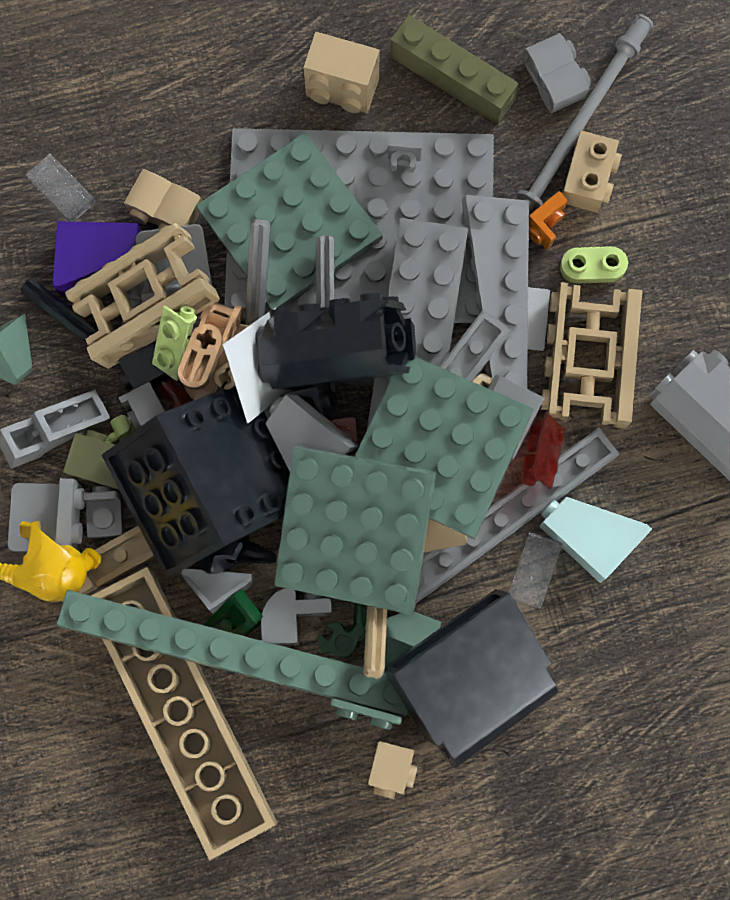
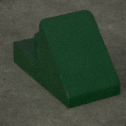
(236, 615)

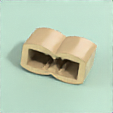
(161, 202)

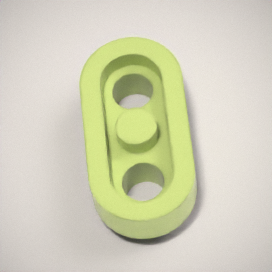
(595, 266)

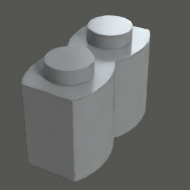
(556, 72)

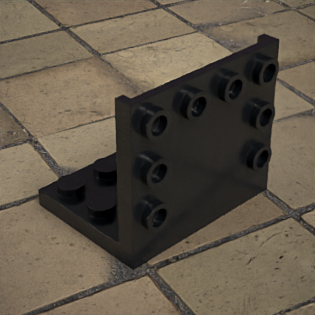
(200, 478)

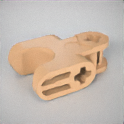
(205, 346)

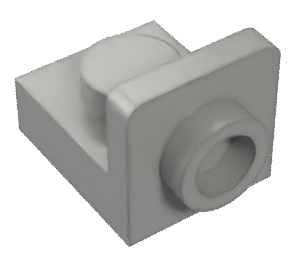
(104, 513)

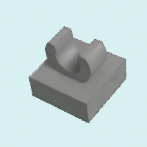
(404, 148)

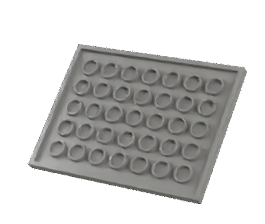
(448, 171)

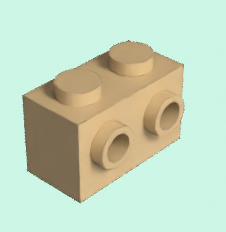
(590, 171)
(392, 770)

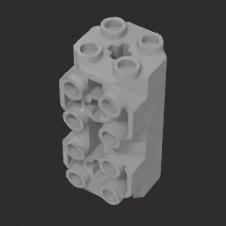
(699, 405)

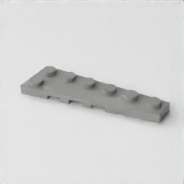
(500, 263)

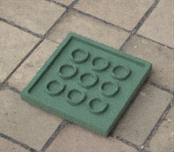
(300, 201)
(451, 429)
(354, 529)

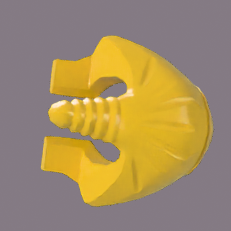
(49, 567)

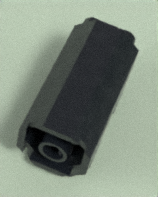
(335, 342)

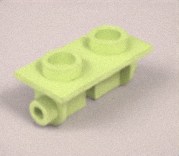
(172, 339)

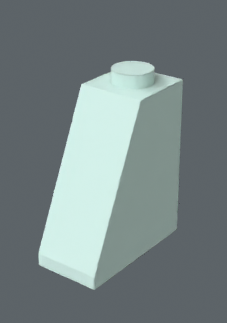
(593, 535)

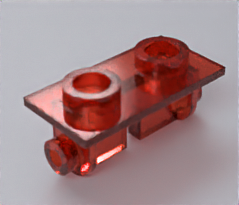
(546, 440)

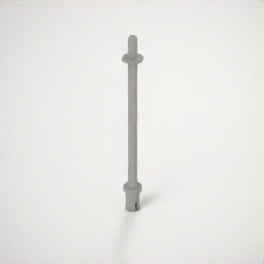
(627, 47)

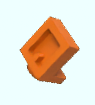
(547, 214)

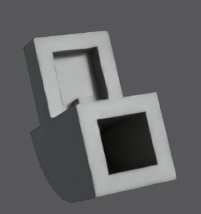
(282, 613)

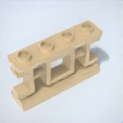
(128, 271)
(621, 357)

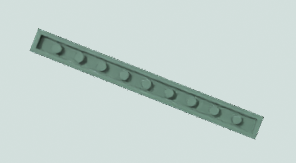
(227, 652)

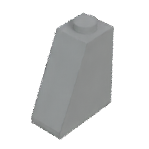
(299, 424)

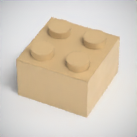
(341, 73)

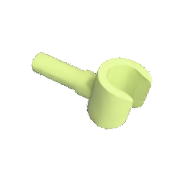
(122, 428)

